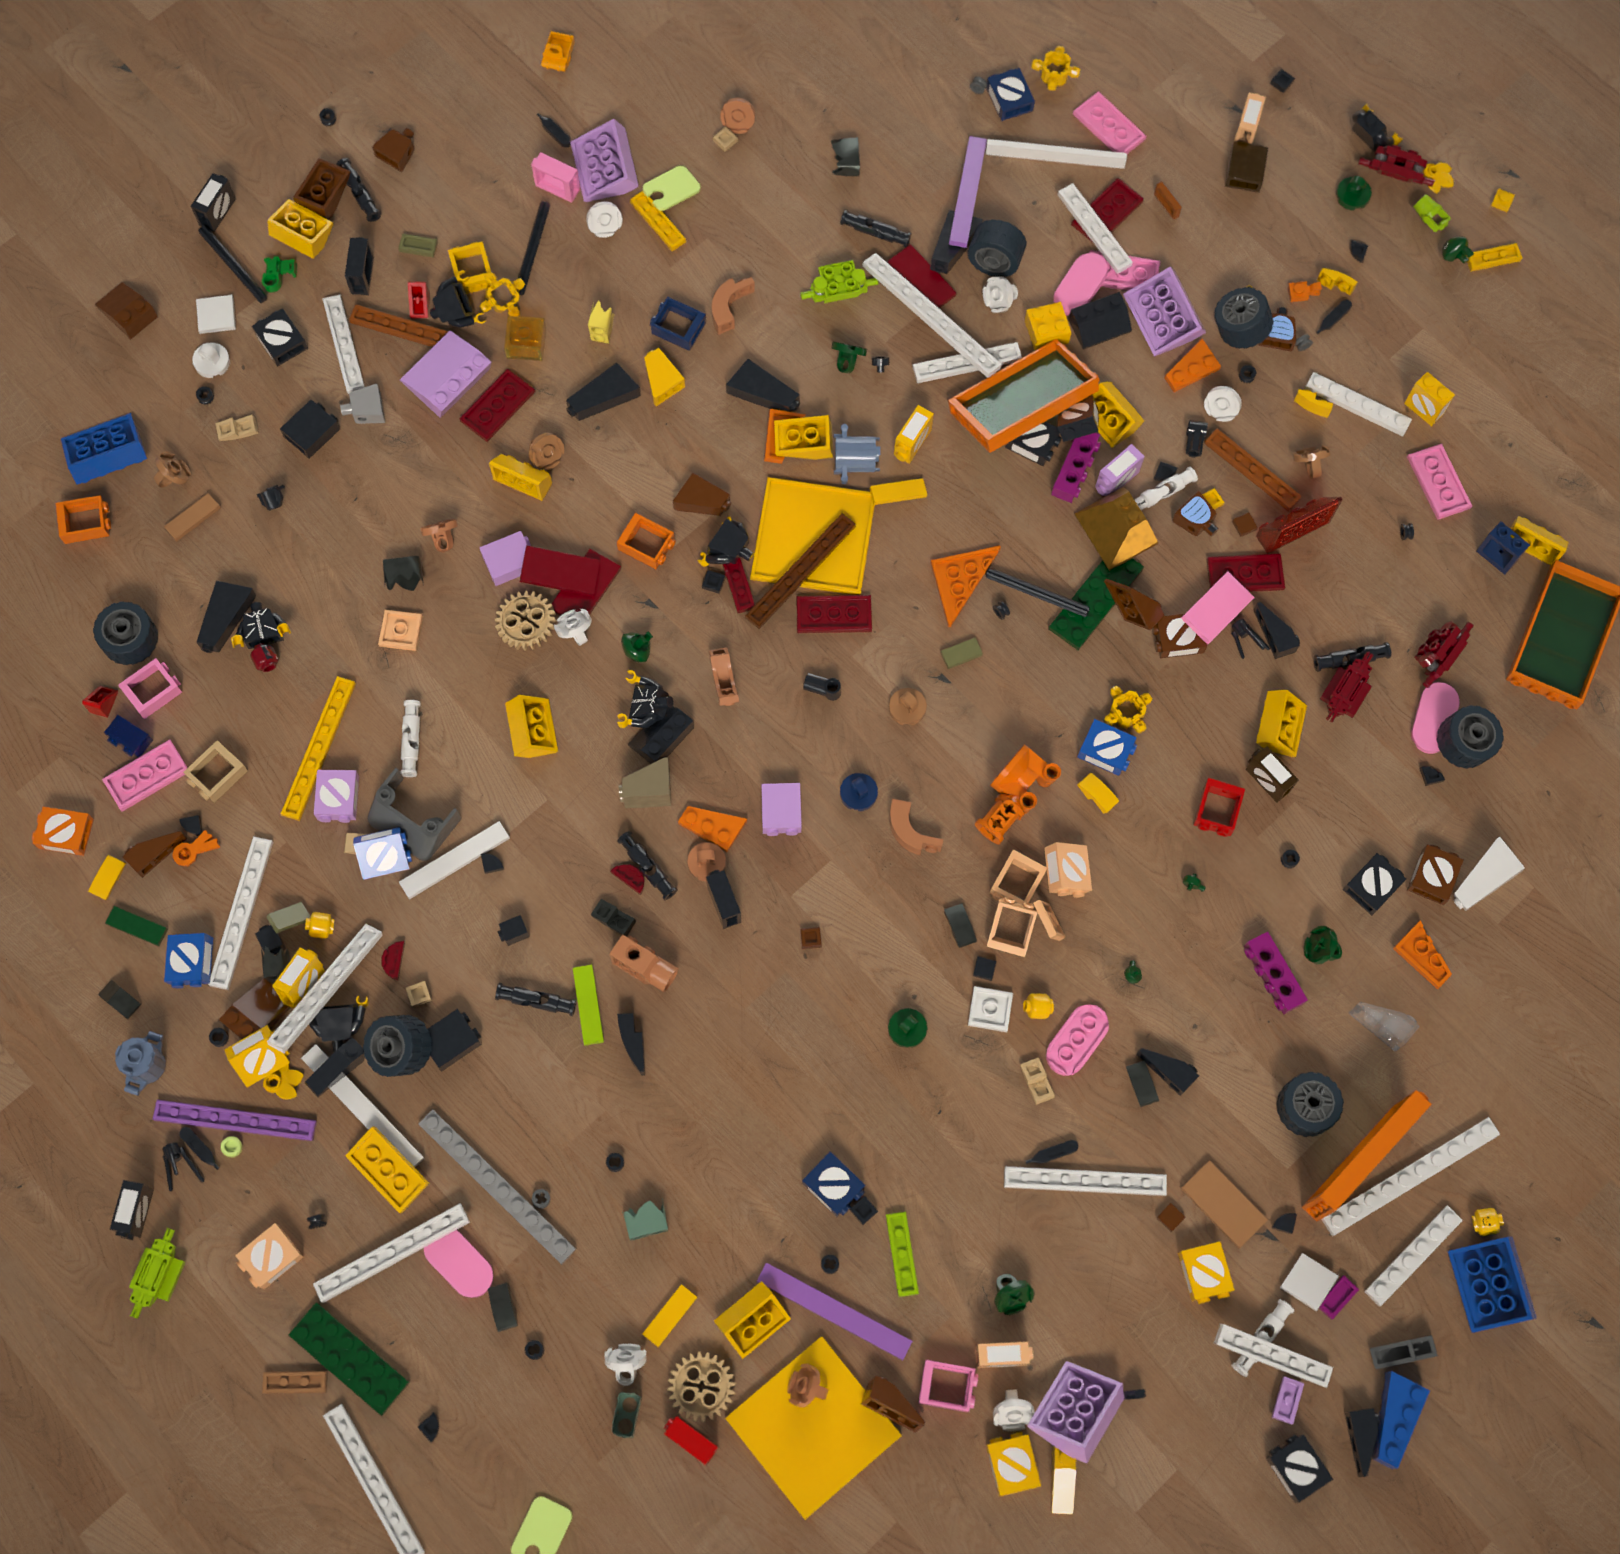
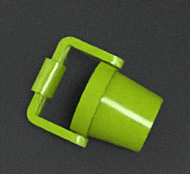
(1427, 209)

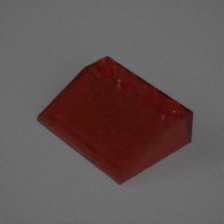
(1297, 523)

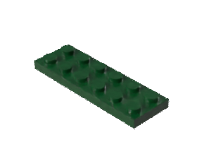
(1095, 594)
(349, 1359)

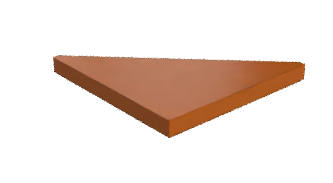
(959, 576)

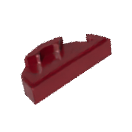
(630, 876)
(392, 959)

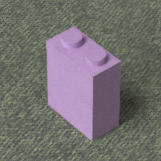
(505, 557)
(781, 809)

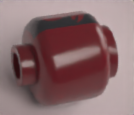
(264, 657)

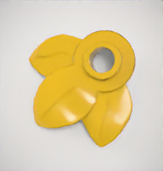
(1440, 174)
(286, 1082)

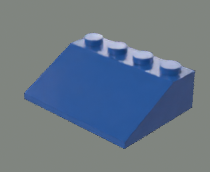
(103, 449)
(1492, 1284)

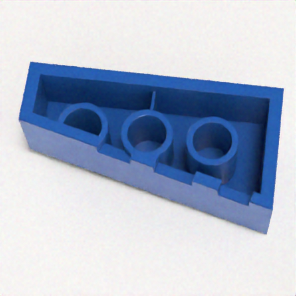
(1398, 1417)

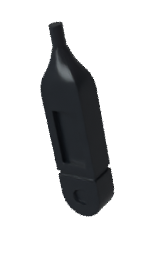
(555, 131)
(1335, 315)
(198, 1146)
(1054, 1152)

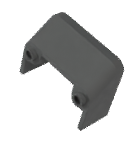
(421, 840)

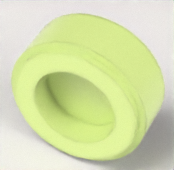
(231, 1146)

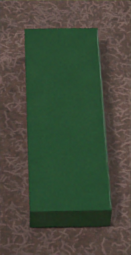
(136, 926)

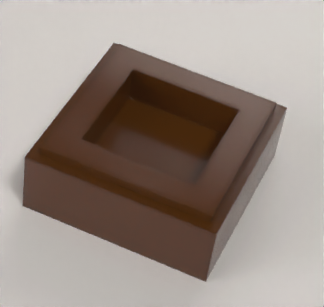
(1244, 524)
(811, 938)
(1170, 1217)

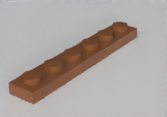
(396, 326)
(1253, 469)

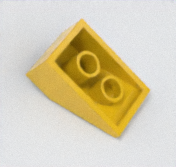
(804, 437)

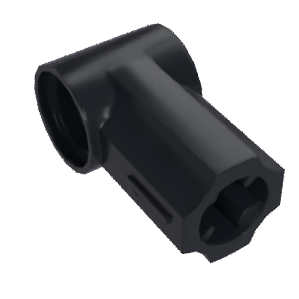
(1196, 434)
(821, 685)

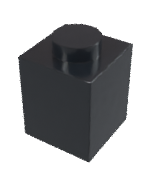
(513, 930)
(269, 938)

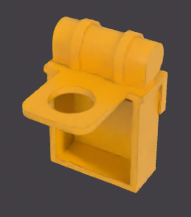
(558, 51)

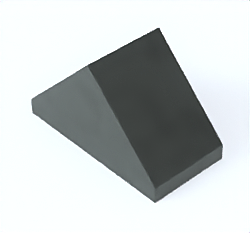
(119, 999)

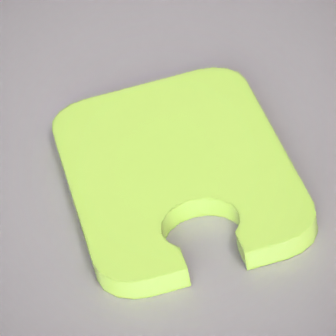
(675, 185)
(543, 1527)

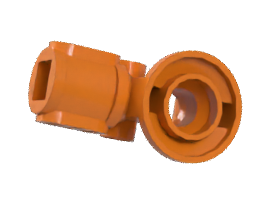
(1012, 787)

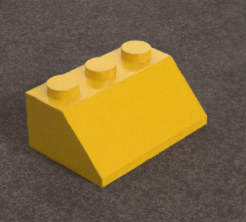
(299, 228)
(1116, 414)
(520, 476)
(1542, 543)
(1281, 722)
(531, 726)
(752, 1319)

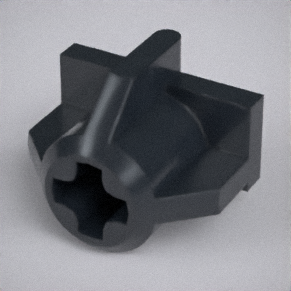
(272, 497)

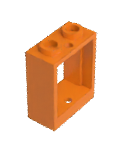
(65, 508)
(631, 530)

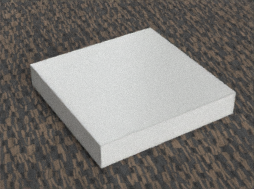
(215, 314)
(990, 1009)
(1309, 1282)

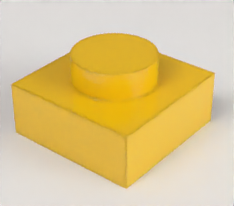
(1502, 200)

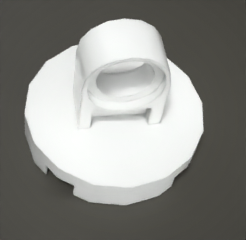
(604, 219)
(999, 294)
(211, 360)
(1222, 403)
(573, 625)
(626, 1358)
(1013, 1412)

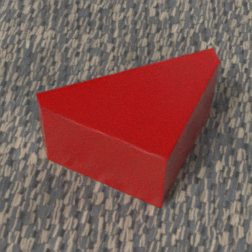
(418, 299)
(100, 701)

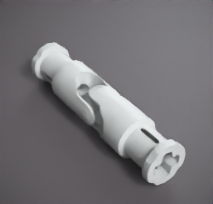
(1177, 482)
(410, 735)
(1274, 1321)

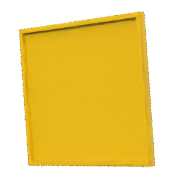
(796, 517)
(814, 1446)

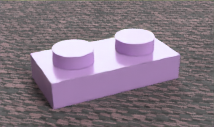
(1287, 1400)

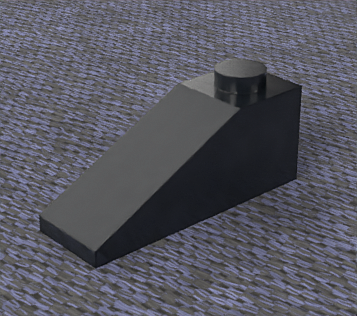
(1277, 633)
(336, 1067)
(1173, 1071)
(1363, 1433)

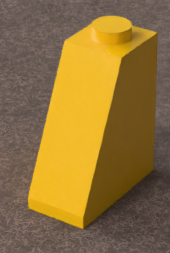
(662, 376)

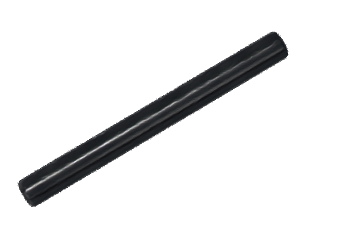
(533, 244)
(231, 262)
(1037, 592)

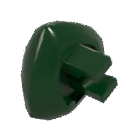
(1457, 248)
(637, 646)

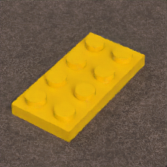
(387, 1169)

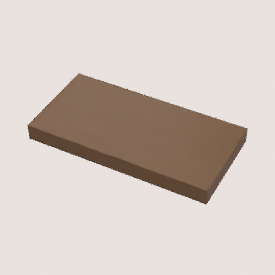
(1224, 1204)

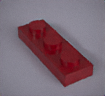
(739, 586)

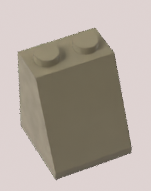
(647, 786)

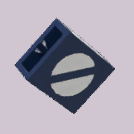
(1010, 94)
(834, 1184)

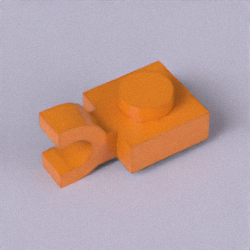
(1300, 291)

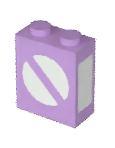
(1119, 471)
(336, 795)

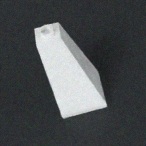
(1490, 873)

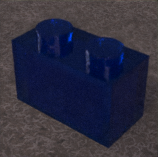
(128, 736)

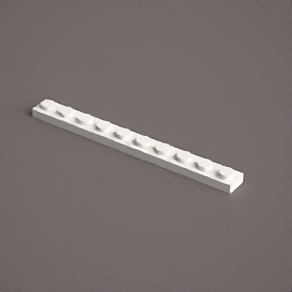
(932, 315)
(1410, 1176)

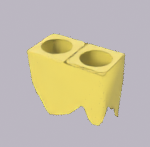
(600, 323)

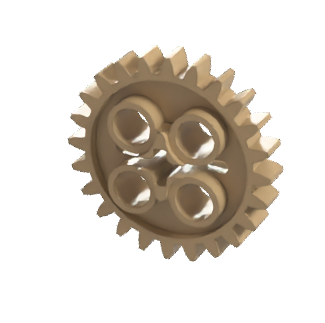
(516, 634)
(705, 1367)

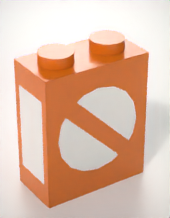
(62, 831)

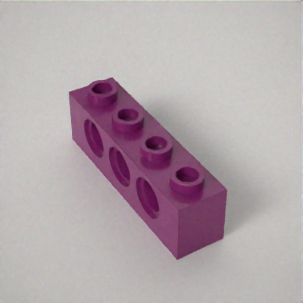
(1064, 489)
(1276, 962)

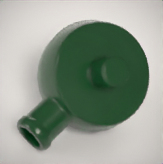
(1193, 882)
(1133, 973)

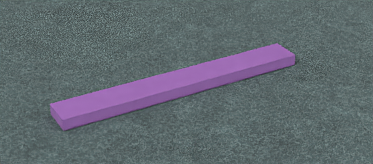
(967, 192)
(234, 1120)
(834, 1311)

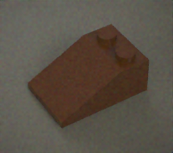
(322, 188)
(127, 310)
(1135, 606)
(254, 1010)

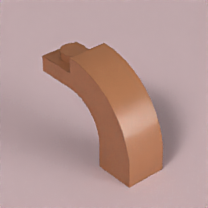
(724, 297)
(723, 677)
(905, 834)

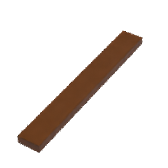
(800, 571)

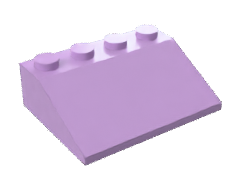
(604, 162)
(1164, 312)
(446, 373)
(1077, 1410)

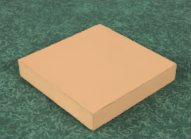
(400, 630)
(1049, 920)

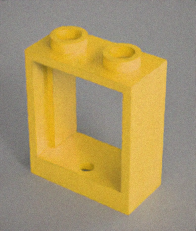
(477, 282)

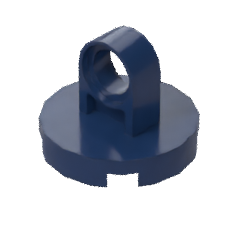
(858, 792)

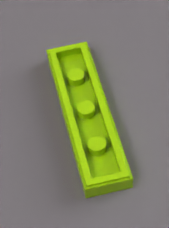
(588, 1005)
(902, 1254)

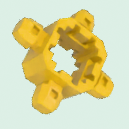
(1059, 58)
(517, 285)
(1140, 703)

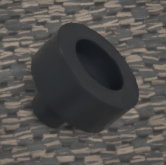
(880, 362)

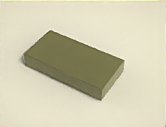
(418, 245)
(961, 653)
(288, 917)

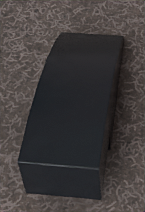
(632, 1041)

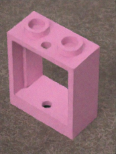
(555, 177)
(160, 699)
(972, 1380)

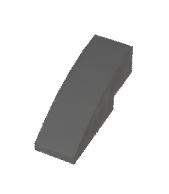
(1403, 1352)

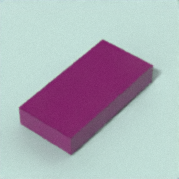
(1338, 1297)

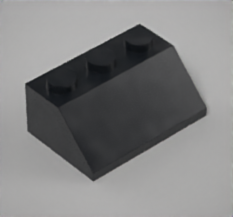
(1100, 320)
(662, 736)

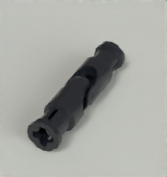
(365, 200)
(887, 233)
(1335, 658)
(639, 855)
(526, 997)

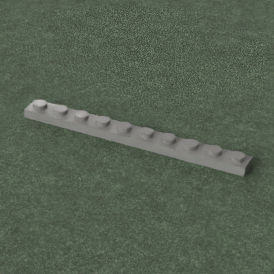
(497, 1187)

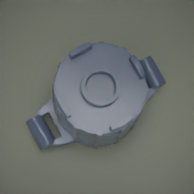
(855, 454)
(140, 1061)

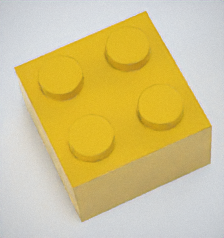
(1047, 324)

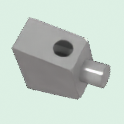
(365, 405)

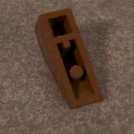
(150, 853)
(889, 1402)

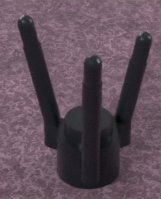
(1243, 629)
(171, 1156)

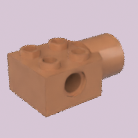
(647, 967)

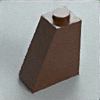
(701, 497)

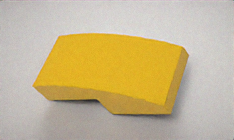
(1331, 278)
(1307, 400)
(1095, 789)
(106, 877)

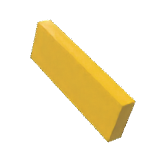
(1494, 257)
(898, 491)
(669, 1315)

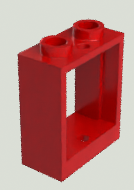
(1225, 790)
(690, 1440)

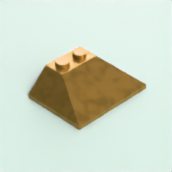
(1117, 528)

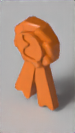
(186, 853)

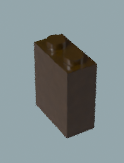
(1246, 166)

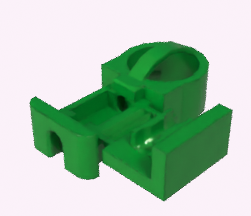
(274, 269)

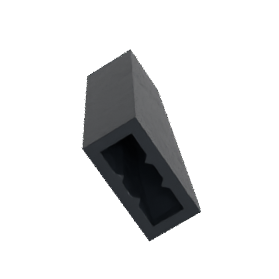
(947, 255)
(762, 388)
(603, 393)
(223, 614)

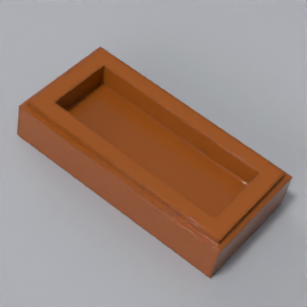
(1167, 200)

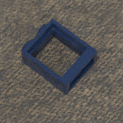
(683, 310)
(1502, 549)

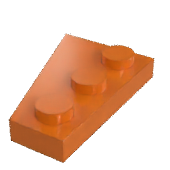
(1192, 367)
(770, 455)
(713, 826)
(1421, 954)

